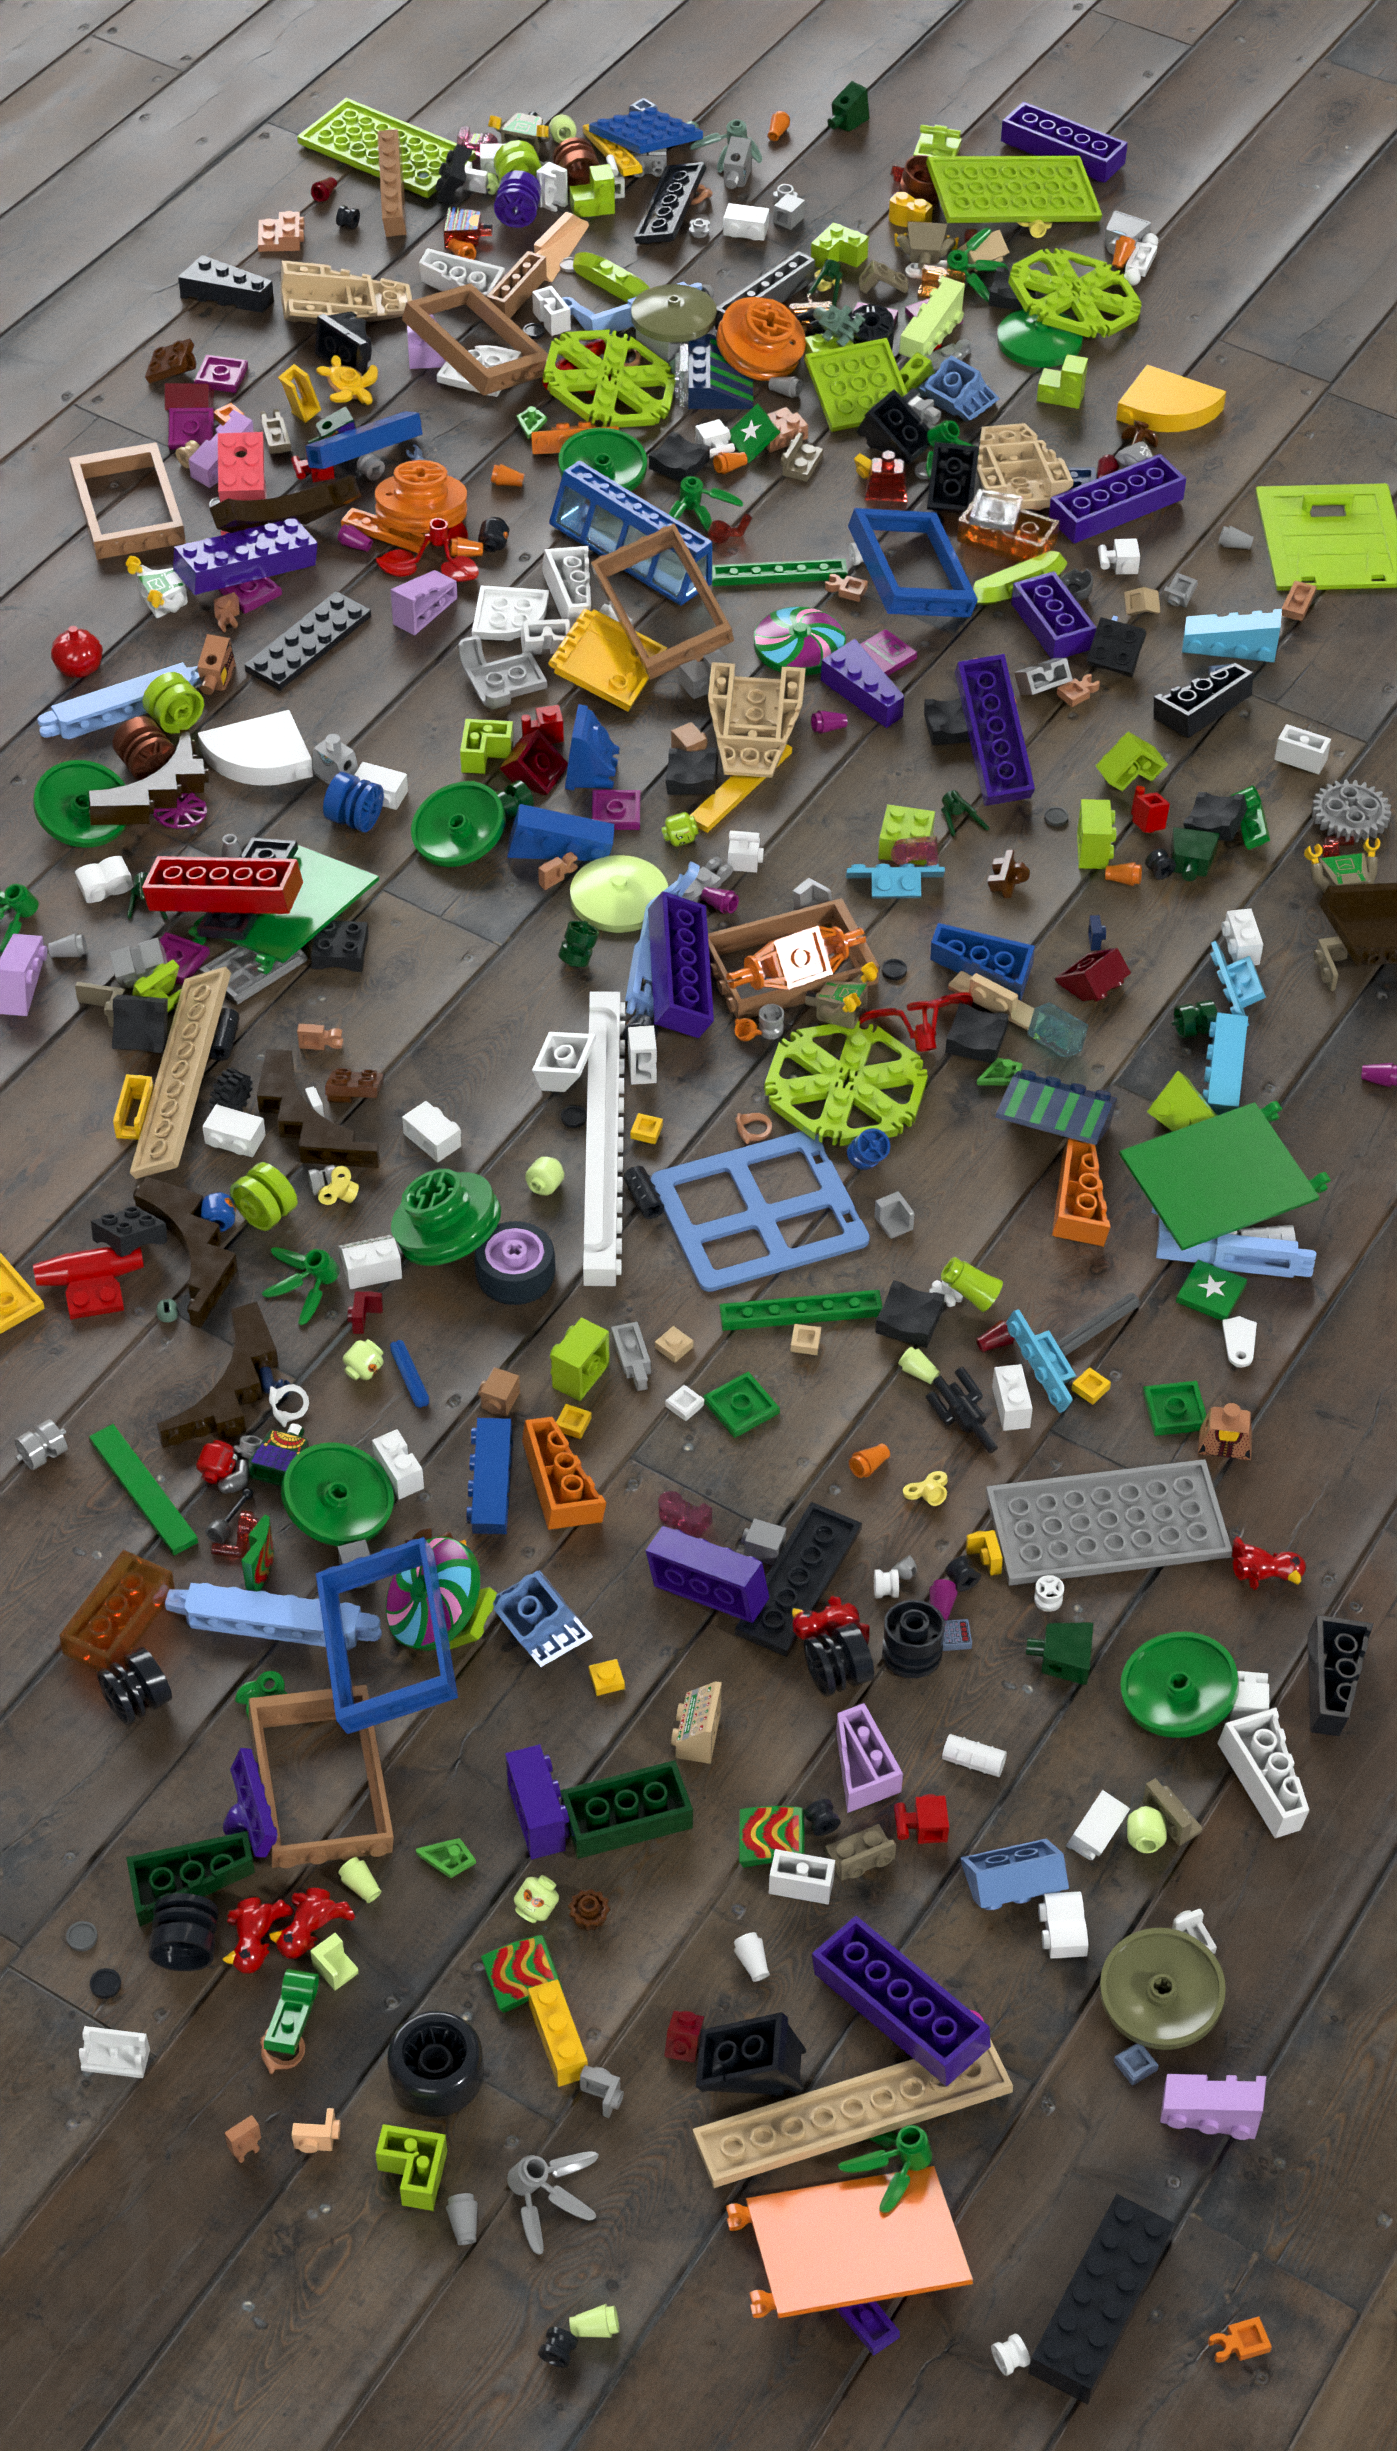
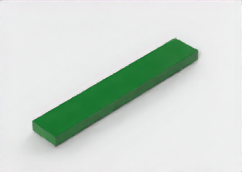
(777, 572)
(800, 1310)
(143, 1489)

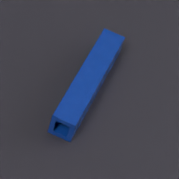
(363, 440)

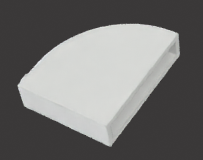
(258, 750)

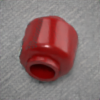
(216, 1461)

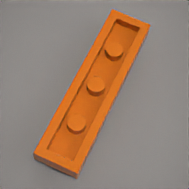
(374, 528)

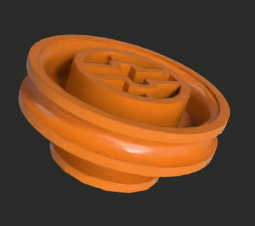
(757, 338)
(418, 495)

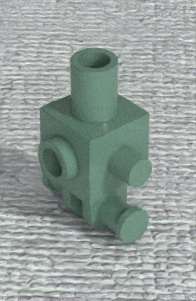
(838, 323)

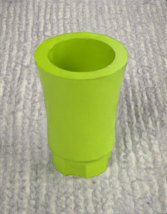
(972, 1283)

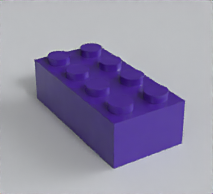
(1053, 615)
(707, 1573)

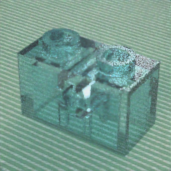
(1057, 1030)

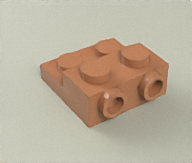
(281, 233)
(789, 426)

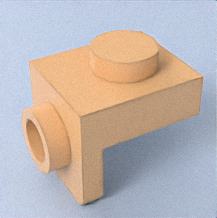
(316, 2137)

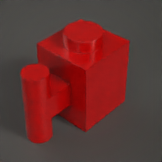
(316, 474)
(548, 722)
(1149, 810)
(928, 1819)

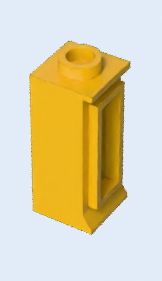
(308, 405)
(133, 1088)

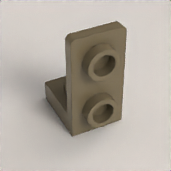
(879, 271)
(1328, 951)
(98, 995)

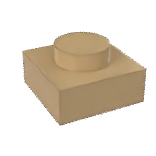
(805, 1339)
(674, 1344)

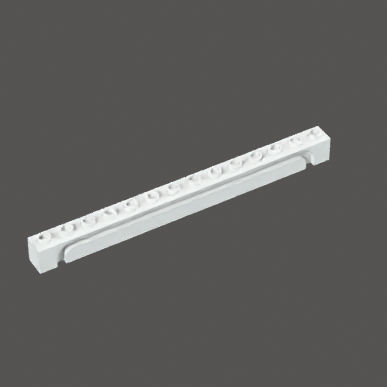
(603, 1141)

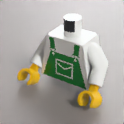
(159, 588)

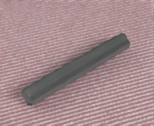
(1098, 1323)

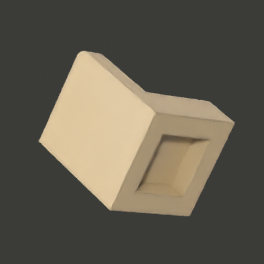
(1142, 601)

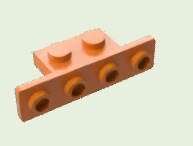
(552, 440)

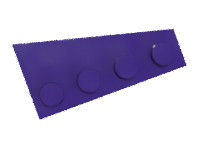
(863, 683)

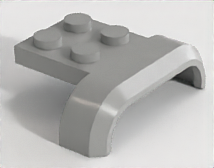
(500, 679)

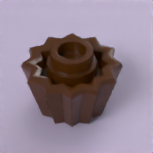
(589, 1909)

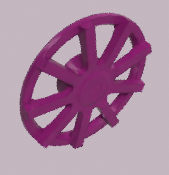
(182, 812)

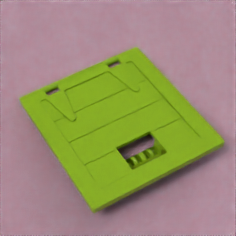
(1330, 549)

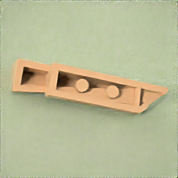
(560, 242)

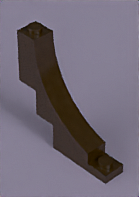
(303, 505)
(319, 1138)
(210, 1265)

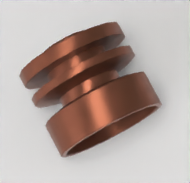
(575, 156)
(917, 180)
(142, 746)

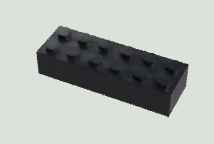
(1101, 2299)

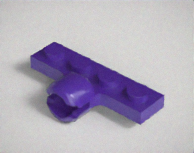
(251, 1810)
(870, 2325)

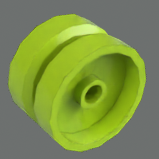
(516, 156)
(173, 702)
(263, 1196)

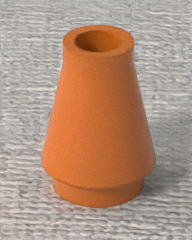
(779, 123)
(462, 249)
(1123, 250)
(727, 462)
(506, 476)
(465, 547)
(1124, 873)
(867, 1461)

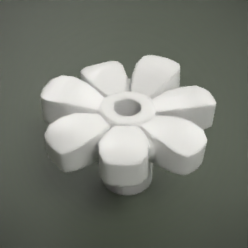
(951, 1295)

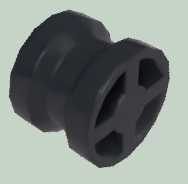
(347, 217)
(1160, 864)
(963, 1573)
(822, 1817)
(558, 2347)

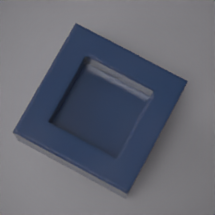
(1096, 932)

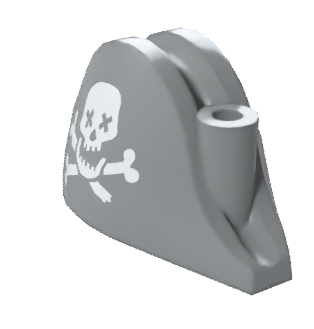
(1133, 454)

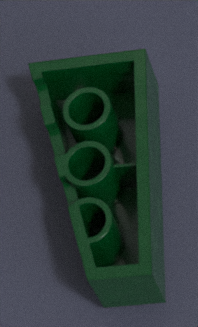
(188, 1868)

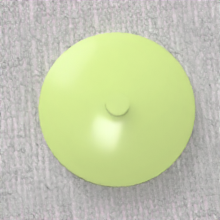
(615, 891)

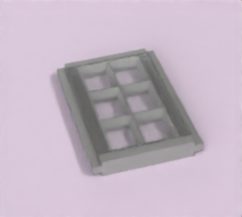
(244, 977)

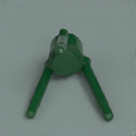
(828, 273)
(956, 805)
(139, 880)

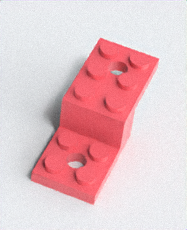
(242, 476)

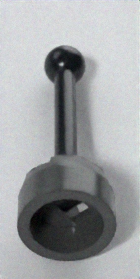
(219, 1529)

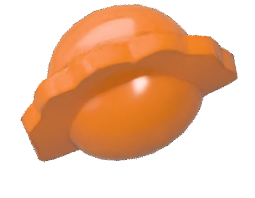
(746, 1029)

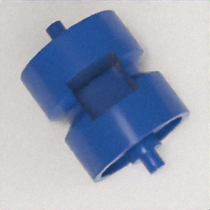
(868, 1149)

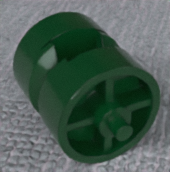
(513, 795)
(578, 944)
(1191, 1019)

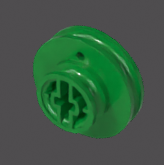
(445, 1216)

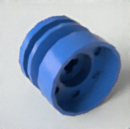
(353, 801)

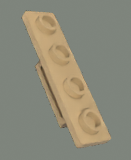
(993, 997)

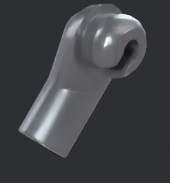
(236, 1480)

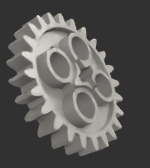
(1351, 810)

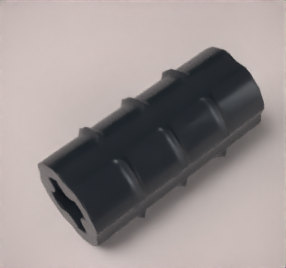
(224, 1034)
(644, 1192)

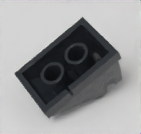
(344, 337)
(895, 428)
(952, 477)
(750, 2057)

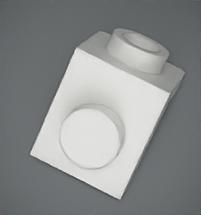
(476, 179)
(1192, 1924)

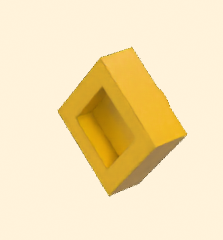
(862, 464)
(646, 1128)
(1091, 1385)
(573, 1421)
(606, 1677)

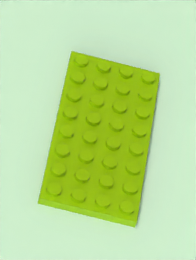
(352, 138)
(1013, 189)

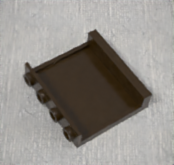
(1364, 920)

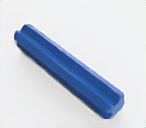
(409, 1373)

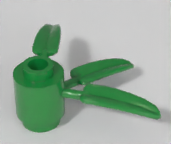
(958, 261)
(943, 433)
(690, 498)
(24, 905)
(318, 1264)
(914, 2154)

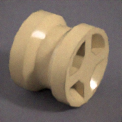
(186, 452)

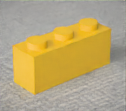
(557, 2032)

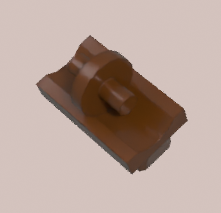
(1007, 874)

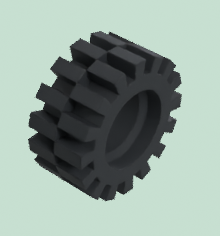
(231, 1090)

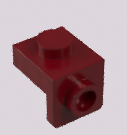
(363, 1303)
(683, 2036)

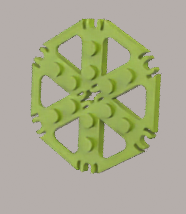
(1069, 291)
(622, 385)
(828, 1083)

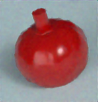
(76, 652)

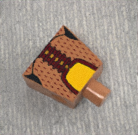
(216, 664)
(1226, 1433)

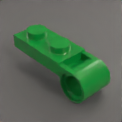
(1254, 823)
(292, 2011)

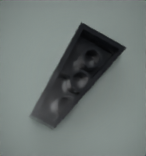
(225, 284)
(1204, 700)
(1335, 1666)

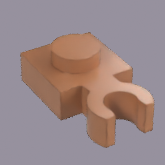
(848, 588)
(225, 610)
(1077, 692)
(554, 870)
(316, 1037)
(243, 2138)

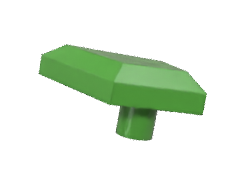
(531, 420)
(1000, 1072)
(447, 1857)

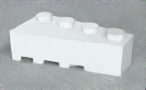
(452, 271)
(568, 580)
(1266, 1770)

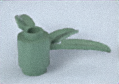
(734, 128)

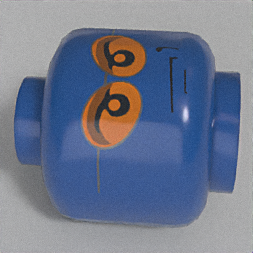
(219, 1209)

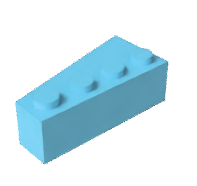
(1234, 635)
(1226, 1062)

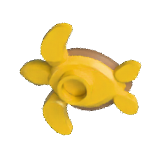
(348, 382)

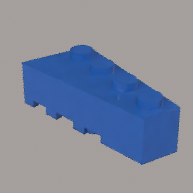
(552, 834)
(990, 956)
(491, 1476)

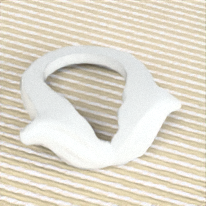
(283, 1416)

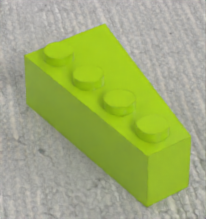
(1180, 1104)

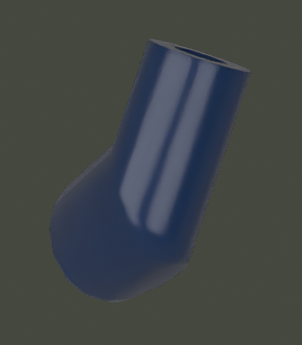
(267, 1380)

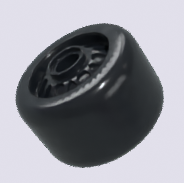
(431, 2043)

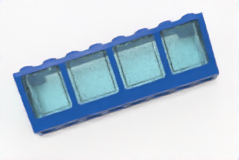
(610, 516)

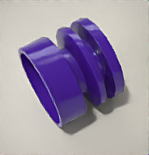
(517, 199)

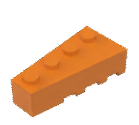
(1080, 1202)
(560, 1482)

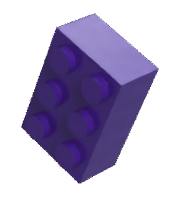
(537, 1801)

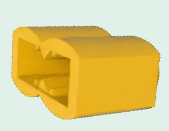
(905, 209)

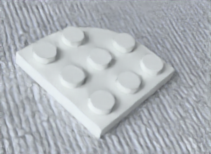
(487, 356)
(503, 610)

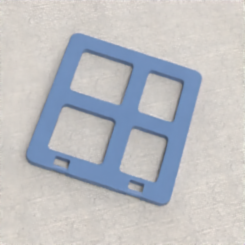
(759, 1213)

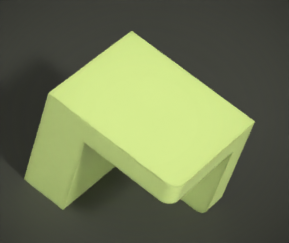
(332, 1962)

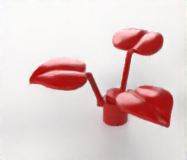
(460, 568)
(924, 1033)

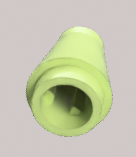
(918, 1365)
(359, 1879)
(595, 2322)

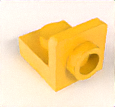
(989, 1550)

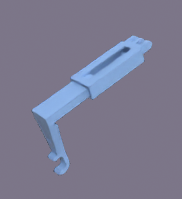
(614, 319)
(641, 958)
(1241, 1254)

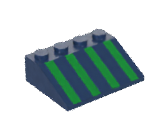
(714, 381)
(1057, 1107)

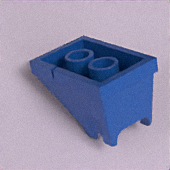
(590, 753)

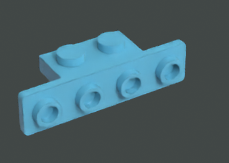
(895, 881)
(1241, 981)
(1045, 1358)

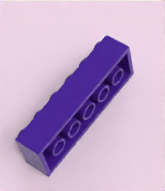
(1053, 135)
(1117, 498)
(244, 556)
(994, 729)
(680, 965)
(901, 2000)

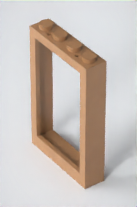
(483, 379)
(134, 539)
(639, 551)
(768, 929)
(315, 1707)

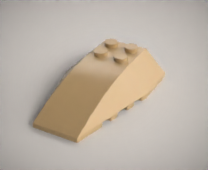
(318, 290)
(1021, 465)
(753, 717)

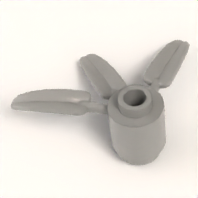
(531, 2174)

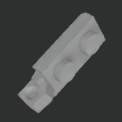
(958, 351)
(632, 1353)

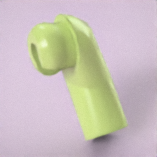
(493, 183)

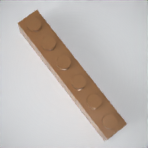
(391, 183)

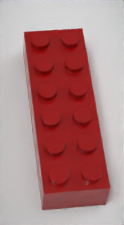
(222, 885)

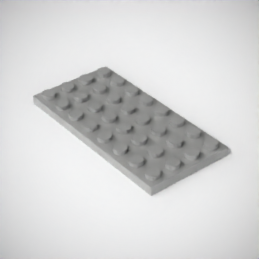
(1108, 1522)

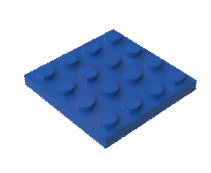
(645, 130)

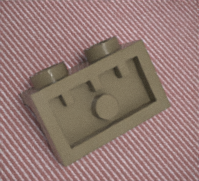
(800, 459)
(1179, 1821)
(861, 1852)

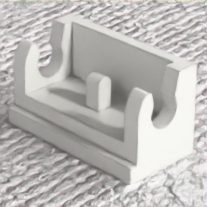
(553, 186)
(1098, 1826)
(114, 2052)

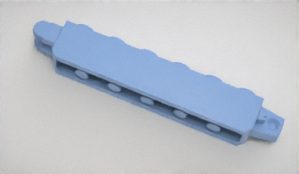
(105, 705)
(267, 1615)

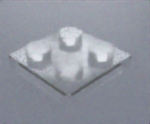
(681, 375)
(996, 510)

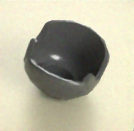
(1078, 583)

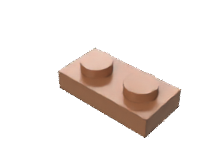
(1298, 600)

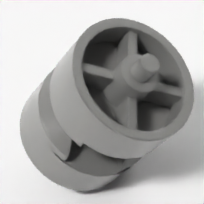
(37, 1446)

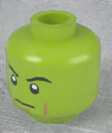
(680, 829)

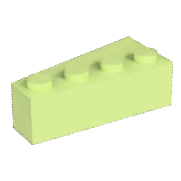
(934, 319)

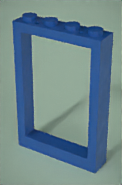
(912, 601)
(403, 1701)

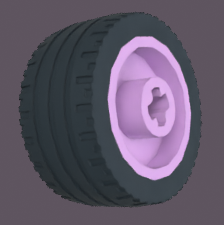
(515, 1263)

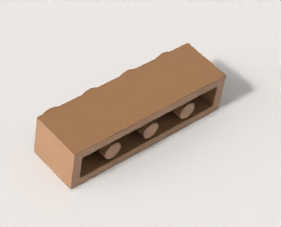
(519, 283)

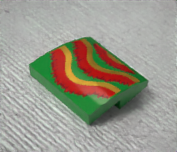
(260, 1557)
(769, 1829)
(517, 1968)

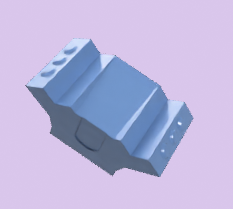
(958, 389)
(540, 1618)

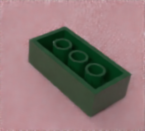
(627, 1809)

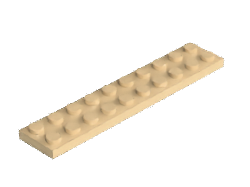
(180, 1073)
(841, 2116)

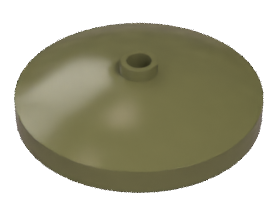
(673, 313)
(1165, 1963)

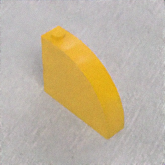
(1169, 402)

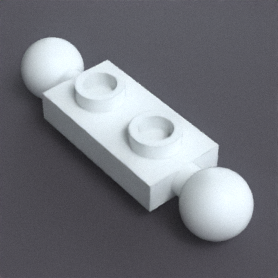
(1141, 259)

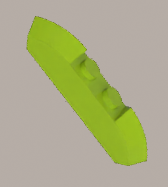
(608, 276)
(999, 586)

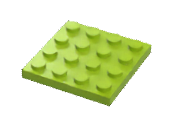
(853, 380)

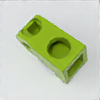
(916, 372)

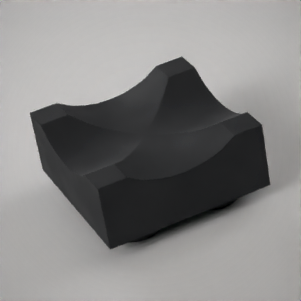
(452, 173)
(1002, 294)
(679, 457)
(1116, 646)
(945, 722)
(691, 771)
(1217, 814)
(340, 945)
(140, 1023)
(976, 1034)
(128, 1230)
(910, 1314)

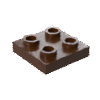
(171, 361)
(345, 1085)

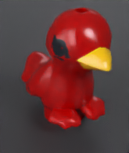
(1258, 1564)
(812, 1623)
(312, 1913)
(252, 1924)

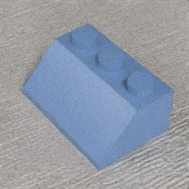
(1015, 1873)

